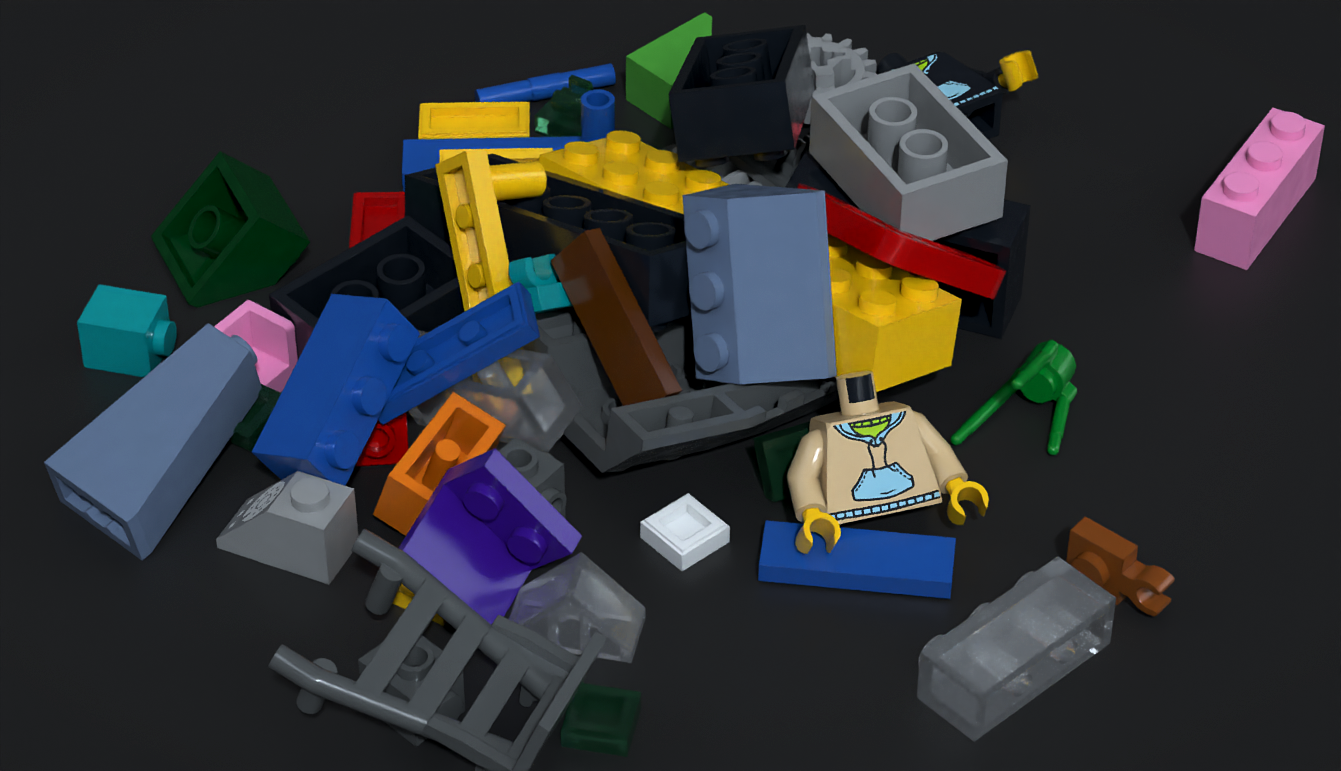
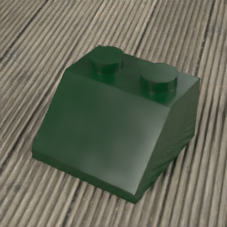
(229, 234)

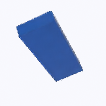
(463, 348)
(860, 561)

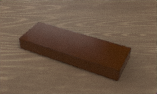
(614, 320)

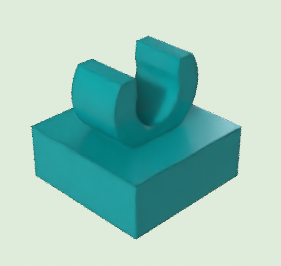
(541, 284)

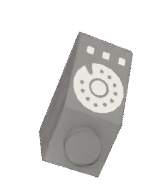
(296, 527)

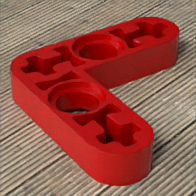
(909, 250)

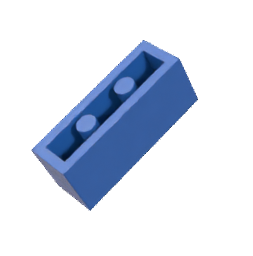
(337, 389)

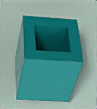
(125, 331)

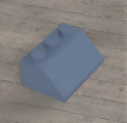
(759, 284)

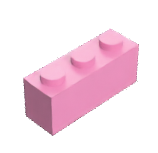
(1259, 188)

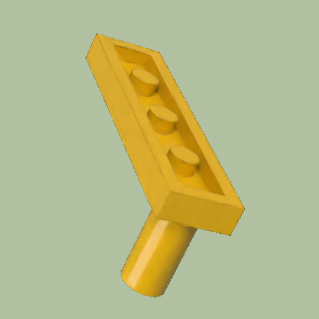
(473, 220)

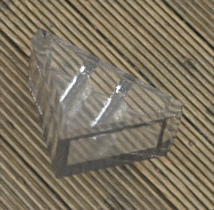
(575, 603)

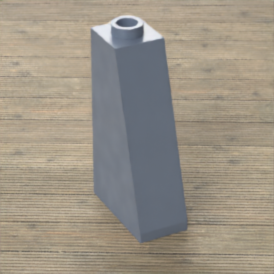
(157, 440)

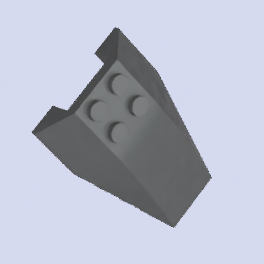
(671, 426)

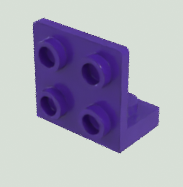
(487, 533)

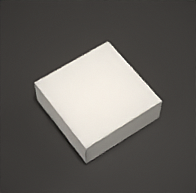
(684, 532)

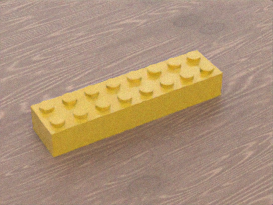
(881, 314)

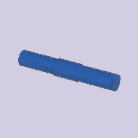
(544, 86)

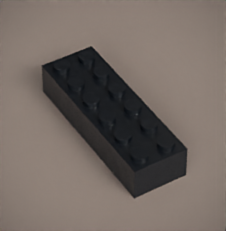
(642, 236)

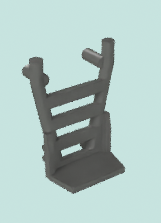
(522, 657)

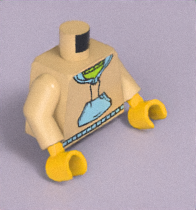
(872, 465)

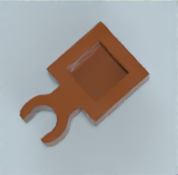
(1114, 566)

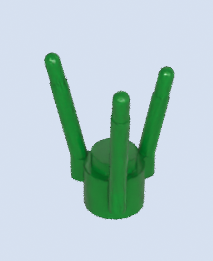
(1041, 379)

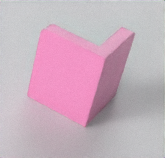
(269, 337)

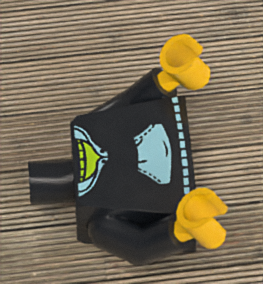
(971, 90)

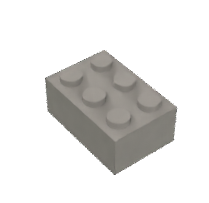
(908, 154)

